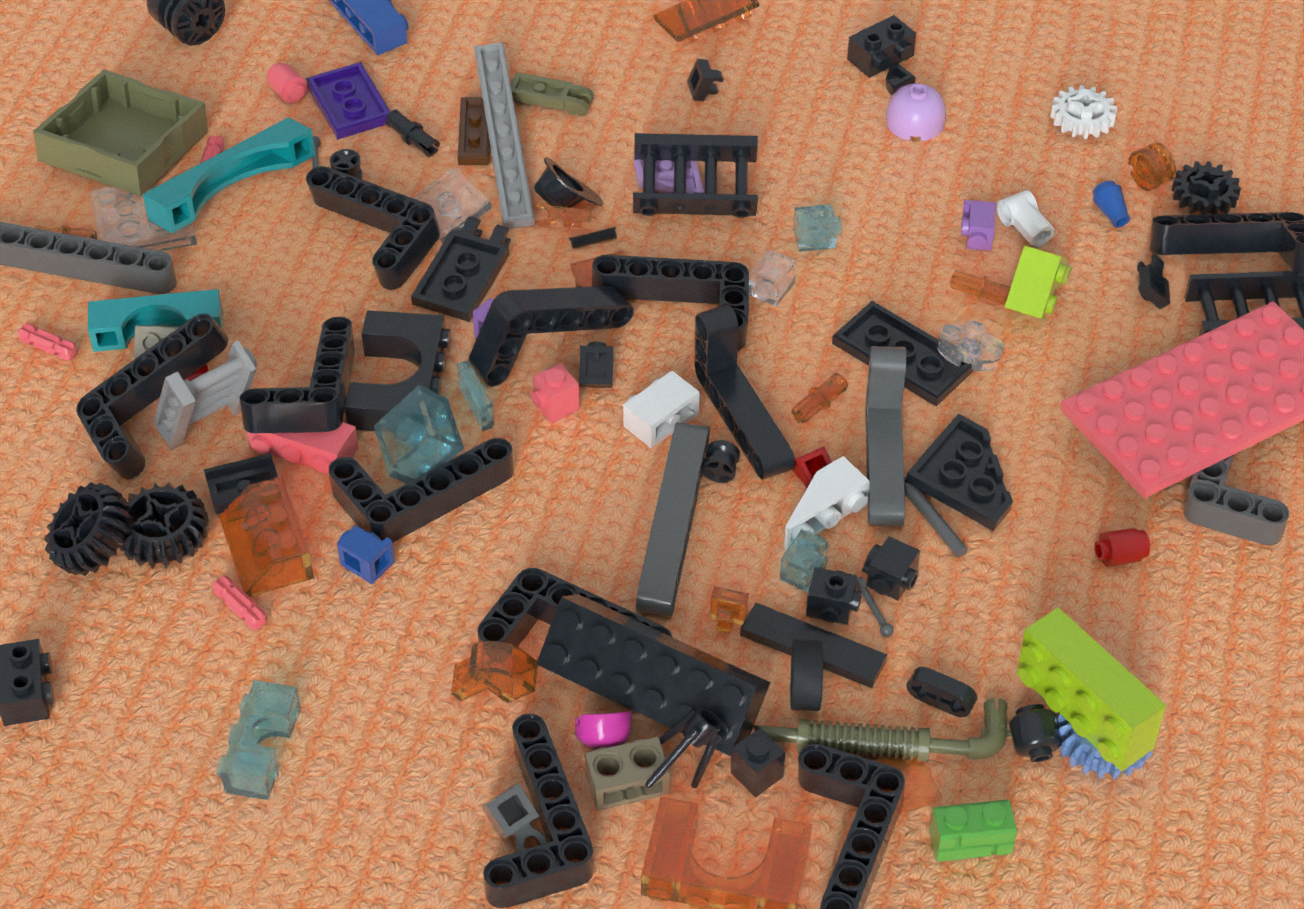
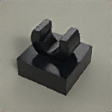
(702, 79)

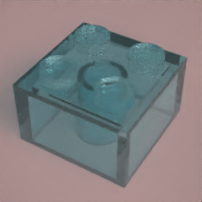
(418, 435)

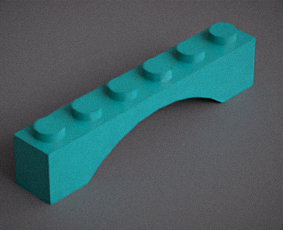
(182, 197)

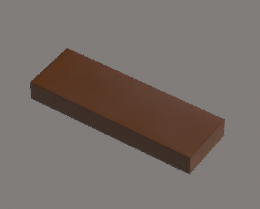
(473, 133)

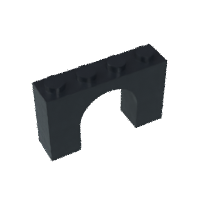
(400, 336)

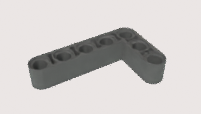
(884, 436)
(1233, 510)

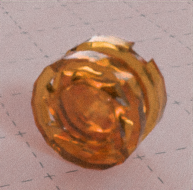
(1152, 166)

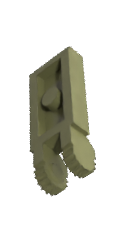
(551, 93)

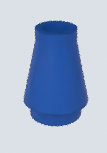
(1110, 200)

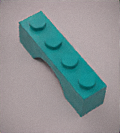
(114, 320)

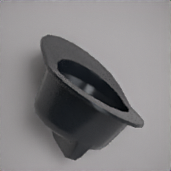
(562, 189)

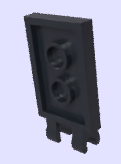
(462, 271)

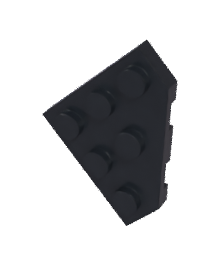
(964, 473)

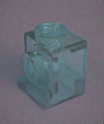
(801, 559)

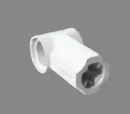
(1023, 213)

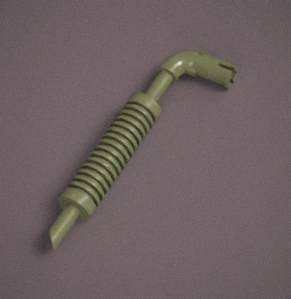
(898, 742)

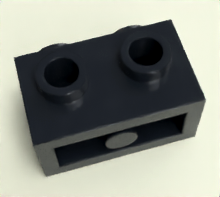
(881, 46)
(24, 682)

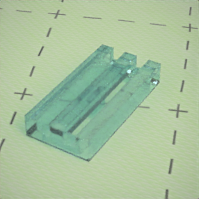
(475, 395)

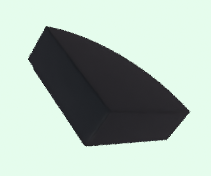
(898, 77)

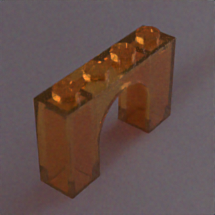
(676, 876)

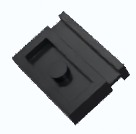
(230, 479)

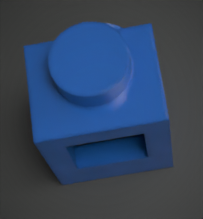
(365, 553)

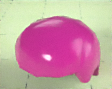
(603, 729)

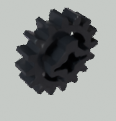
(1206, 188)

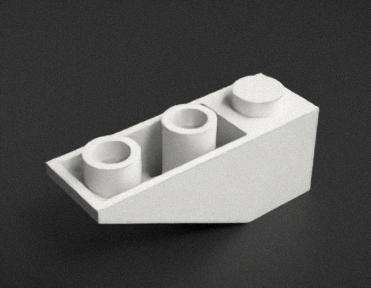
(829, 497)

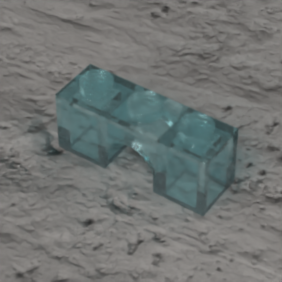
(265, 713)

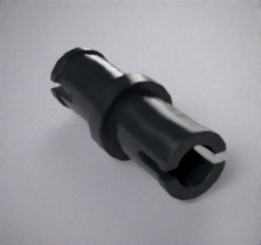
(412, 133)

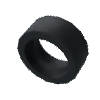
(806, 675)

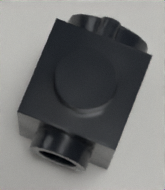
(892, 568)

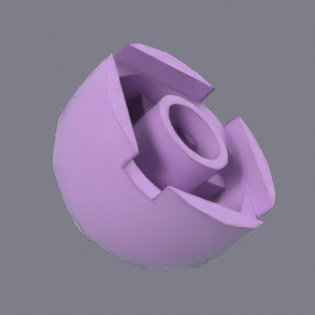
(916, 112)

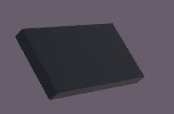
(926, 369)

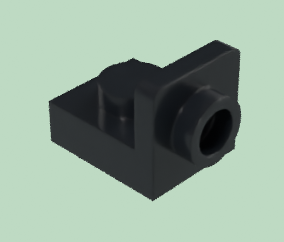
(596, 365)

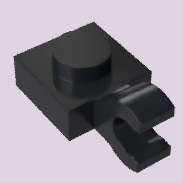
(1152, 284)

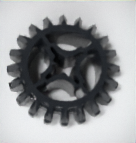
(164, 525)
(88, 529)

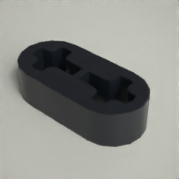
(942, 691)

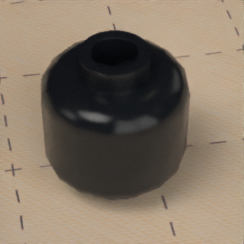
(1035, 732)

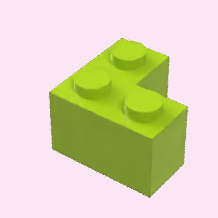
(1036, 282)

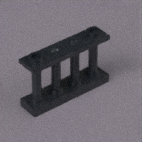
(693, 147)
(1240, 287)

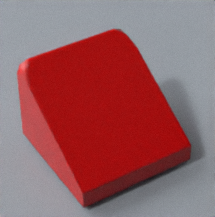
(810, 463)

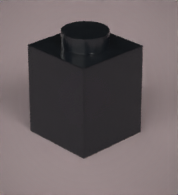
(757, 762)

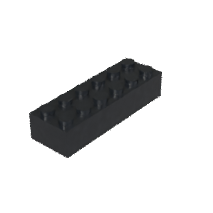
(649, 669)

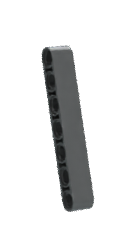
(86, 259)
(673, 520)

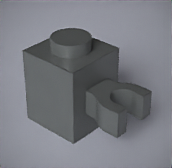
(511, 814)

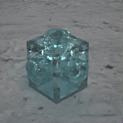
(816, 227)

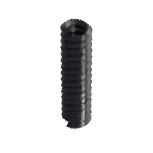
(594, 237)

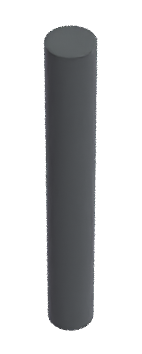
(935, 520)

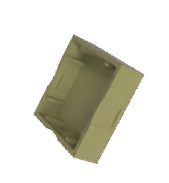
(121, 132)

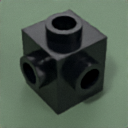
(832, 596)

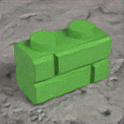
(972, 830)

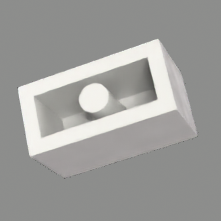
(658, 407)

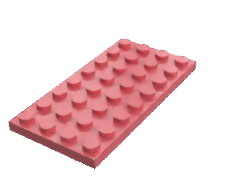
(1197, 400)

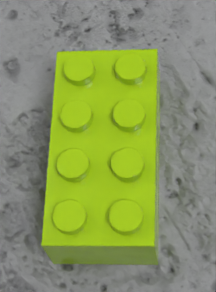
(1090, 689)

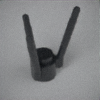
(700, 729)

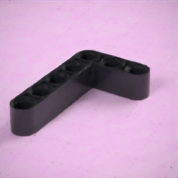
(409, 221)
(1231, 234)
(678, 282)
(541, 311)
(141, 383)
(733, 395)
(313, 407)
(424, 497)
(535, 597)
(872, 805)
(553, 814)

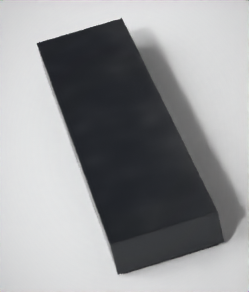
(839, 653)

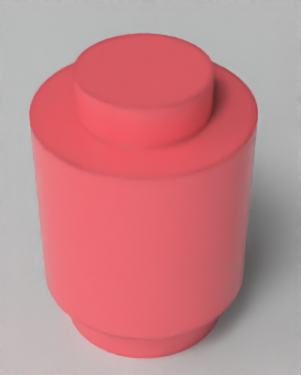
(286, 82)

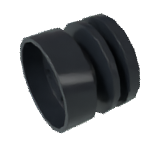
(188, 20)

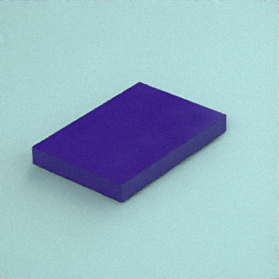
(348, 100)

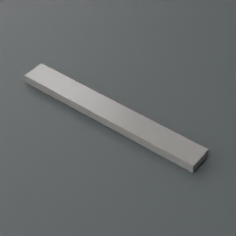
(504, 136)

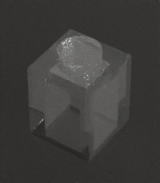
(772, 277)

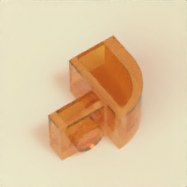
(495, 667)

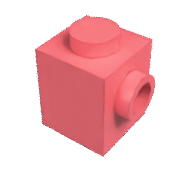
(555, 393)

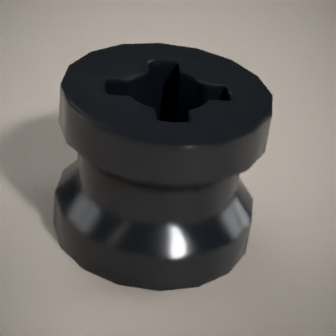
(347, 162)
(721, 461)

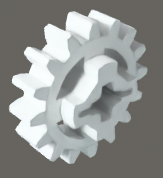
(1083, 112)

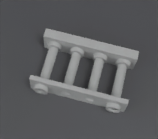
(189, 401)

